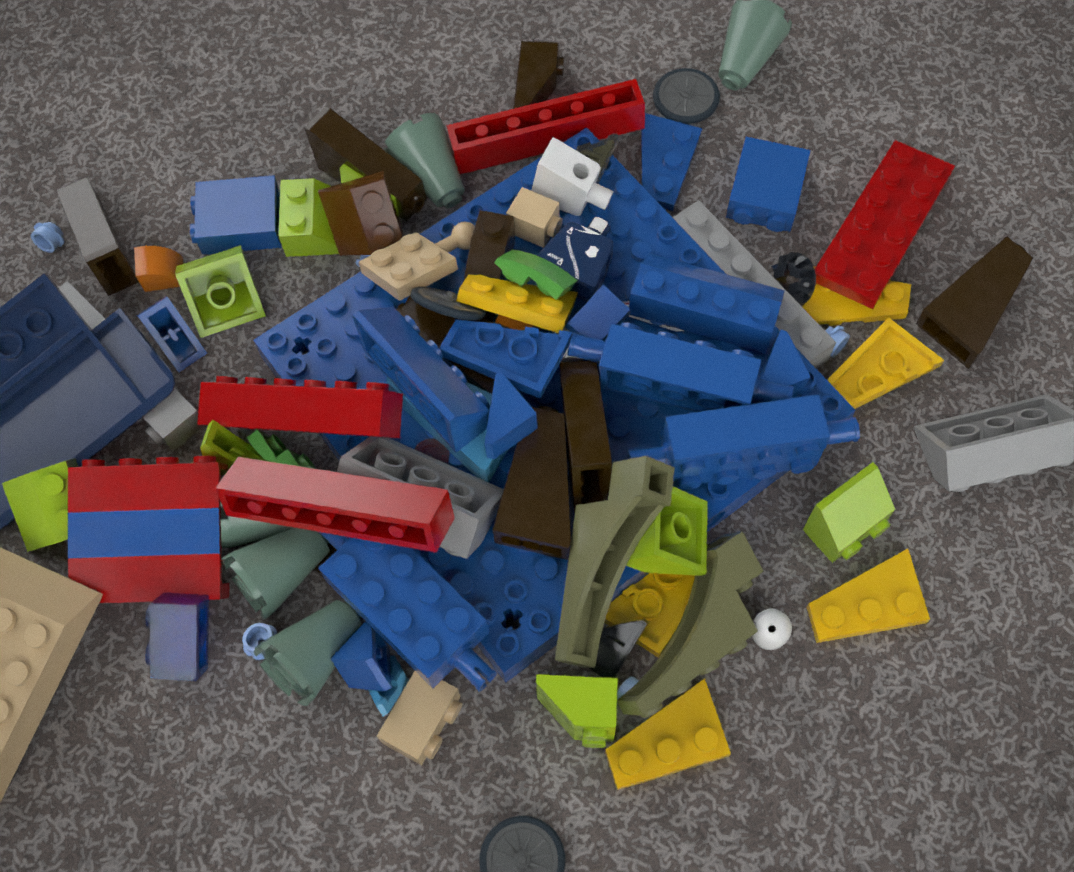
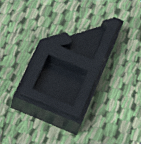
(616, 645)

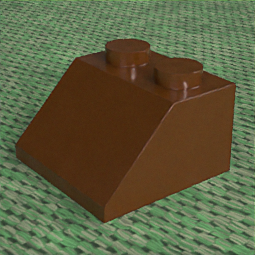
(361, 215)

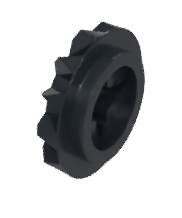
(800, 267)

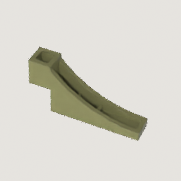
(600, 548)
(710, 627)

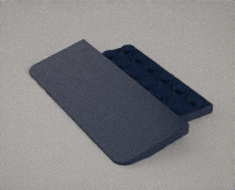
(68, 384)

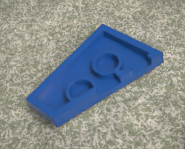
(666, 157)

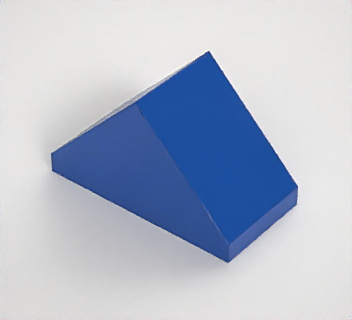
(597, 315)
(171, 334)
(785, 364)
(508, 419)
(364, 660)

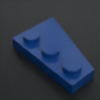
(523, 356)

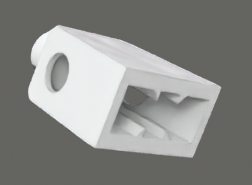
(569, 179)

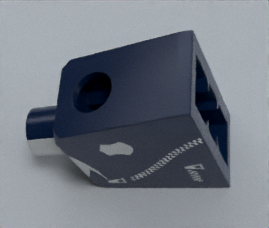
(583, 254)

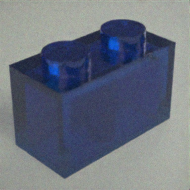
(178, 636)

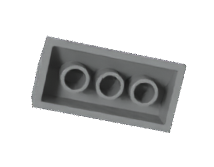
(998, 442)
(472, 499)

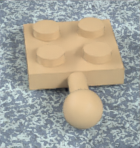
(415, 261)

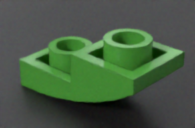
(523, 267)
(273, 450)

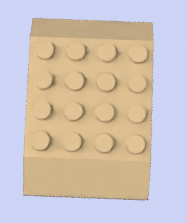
(39, 633)

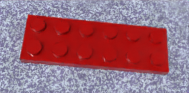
(883, 224)

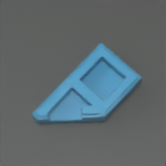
(386, 699)

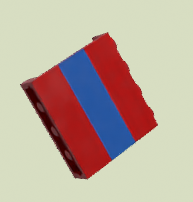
(146, 528)

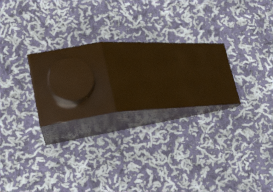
(537, 72)
(490, 239)

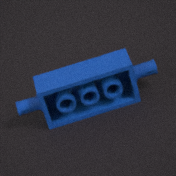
(675, 370)
(748, 441)
(409, 607)

